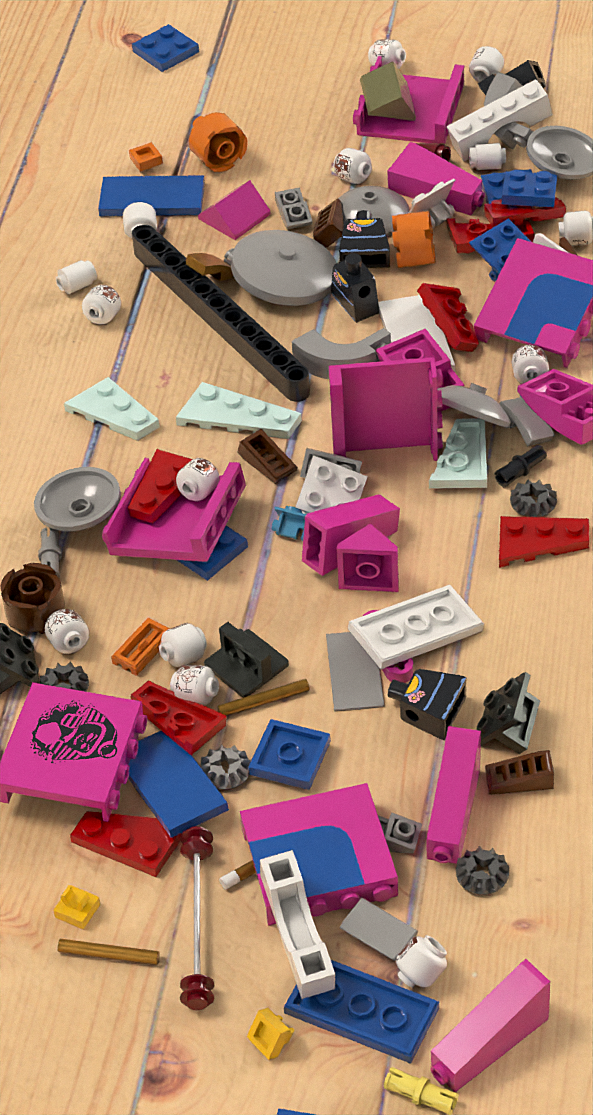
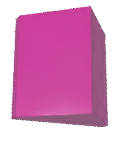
(236, 211)
(368, 562)

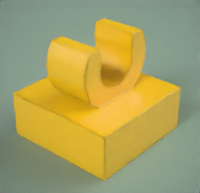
(76, 906)
(269, 1033)

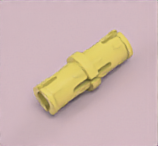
(421, 1091)

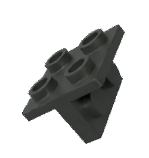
(16, 659)
(245, 660)
(509, 714)

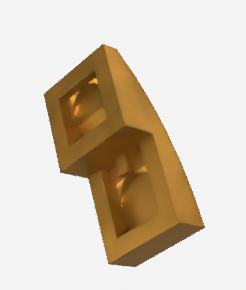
(209, 264)

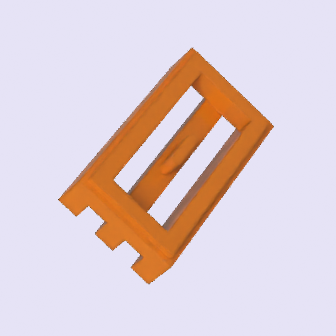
(146, 649)

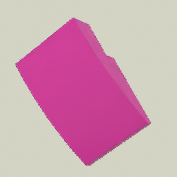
(421, 346)
(562, 403)

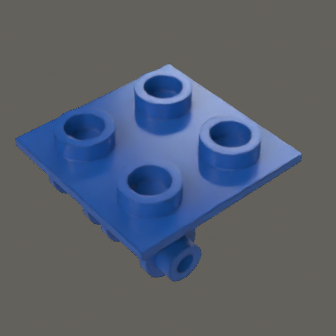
(497, 244)

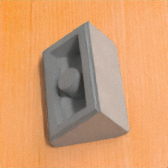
(378, 928)

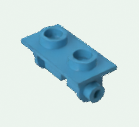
(289, 522)

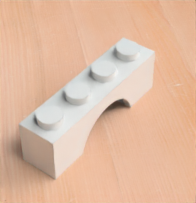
(525, 104)
(295, 924)

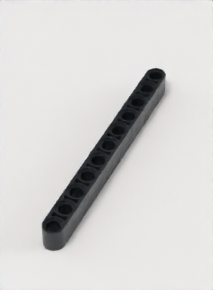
(222, 314)

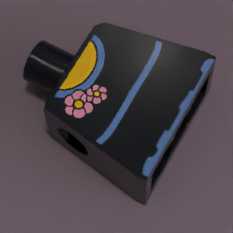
(367, 238)
(355, 288)
(430, 700)

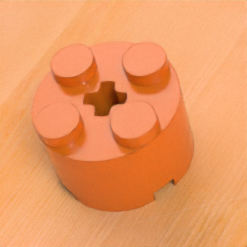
(217, 141)
(413, 239)

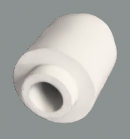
(487, 156)
(76, 276)

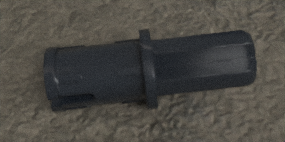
(519, 466)

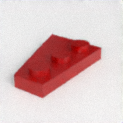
(498, 212)
(463, 233)
(449, 315)
(157, 486)
(536, 536)
(180, 719)
(126, 839)

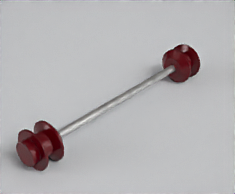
(196, 987)

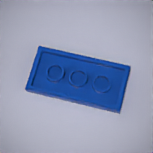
(164, 193)
(173, 785)
(368, 1012)

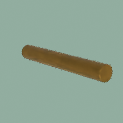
(264, 697)
(108, 951)

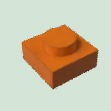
(145, 156)

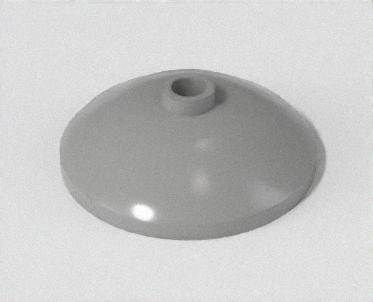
(561, 152)
(378, 200)
(475, 403)
(77, 499)

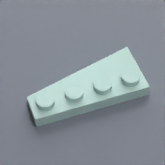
(237, 412)

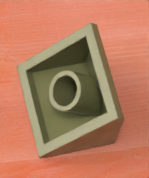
(387, 93)

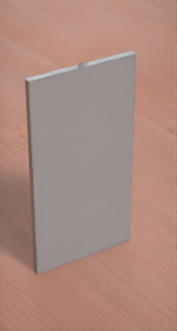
(352, 674)

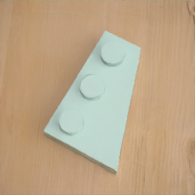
(114, 407)
(463, 458)

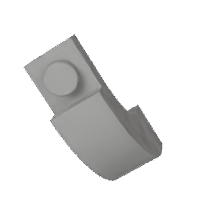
(511, 133)
(319, 354)

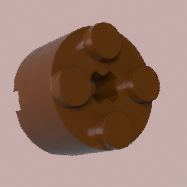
(31, 596)

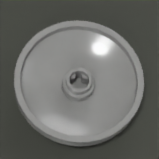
(283, 267)

